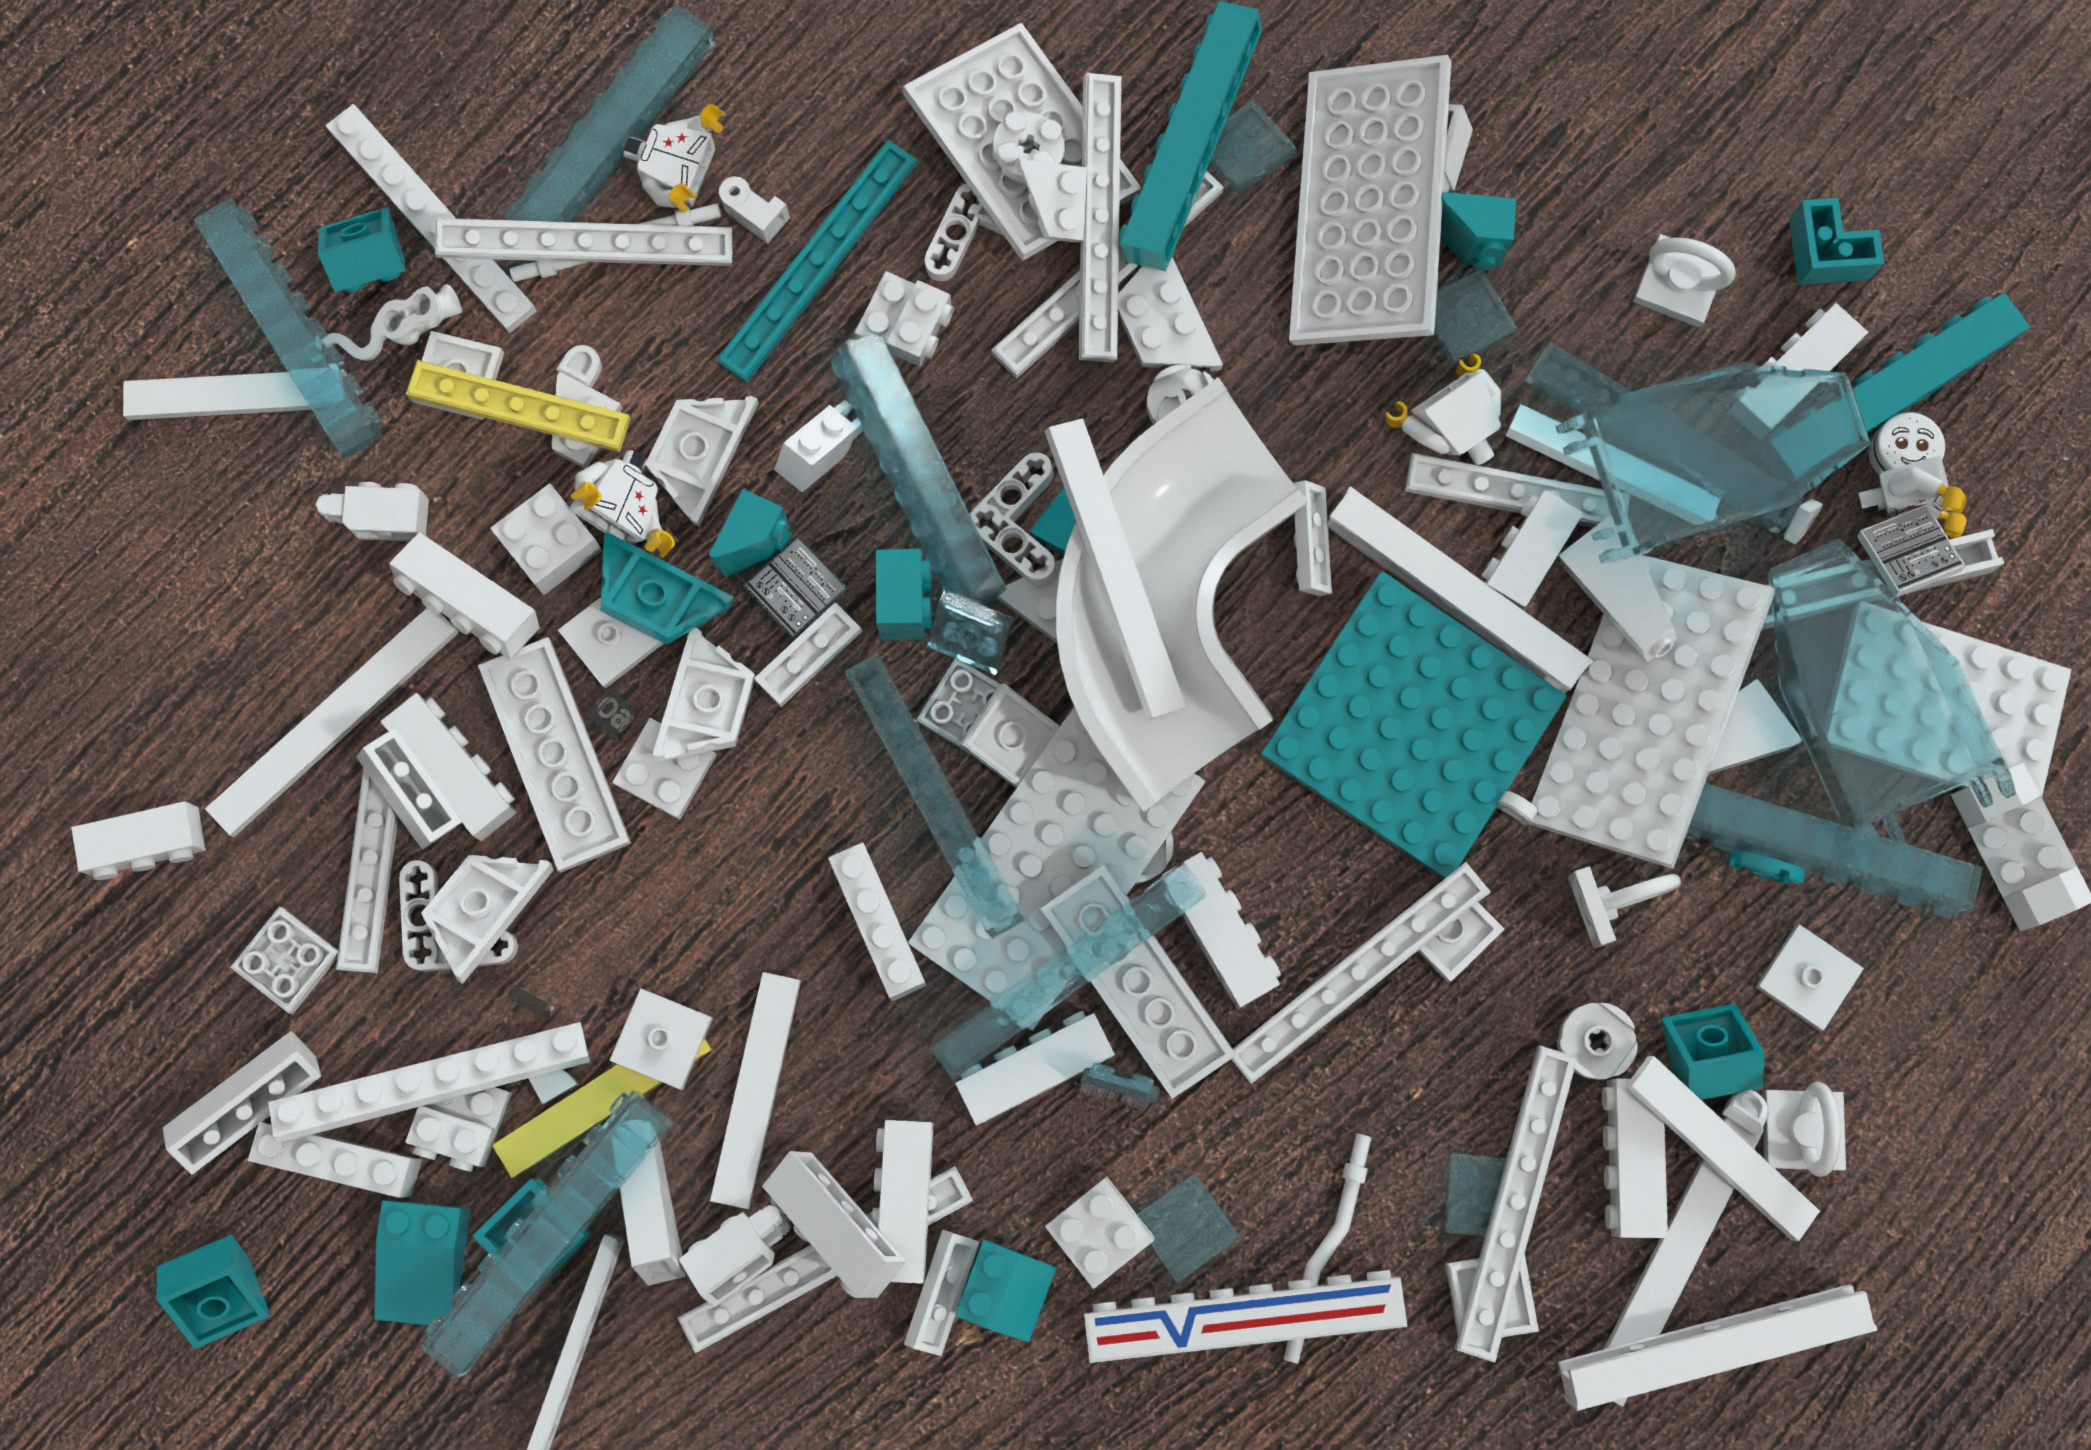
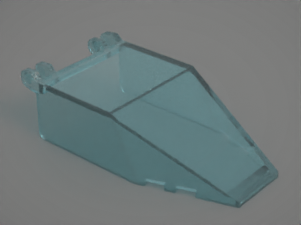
(1715, 450)
(1875, 694)

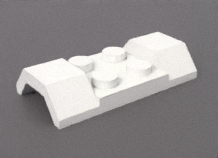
(2024, 851)

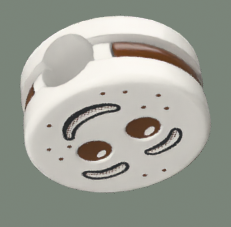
(1904, 441)

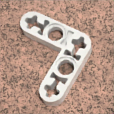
(936, 250)
(1005, 515)
(410, 945)

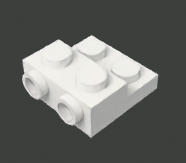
(906, 317)
(460, 1127)

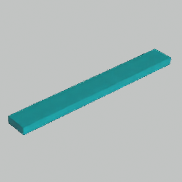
(816, 261)

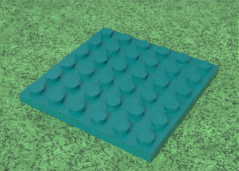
(1413, 726)

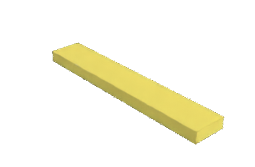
(518, 406)
(572, 1117)

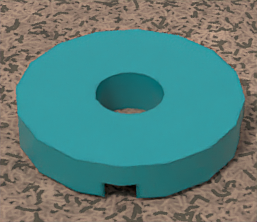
(1766, 867)

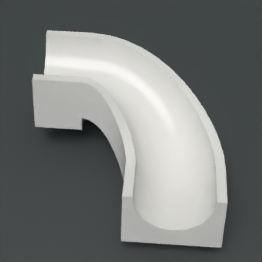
(1188, 505)

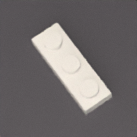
(1312, 541)
(808, 654)
(941, 1293)

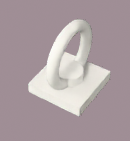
(1683, 278)
(1600, 906)
(1805, 1129)

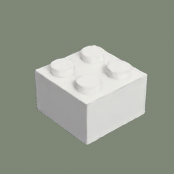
(546, 539)

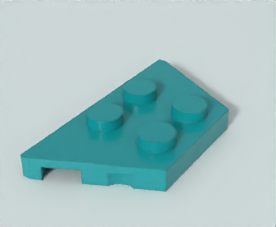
(655, 593)

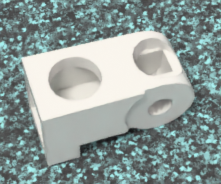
(751, 210)

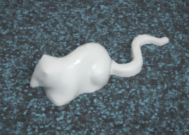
(403, 321)

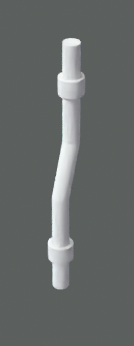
(550, 268)
(1354, 1175)

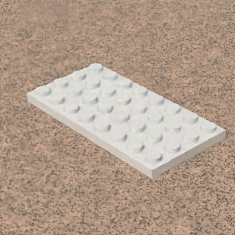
(1371, 202)
(1649, 730)
(1047, 837)

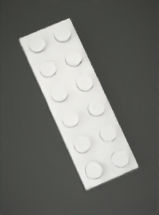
(554, 755)
(1144, 990)

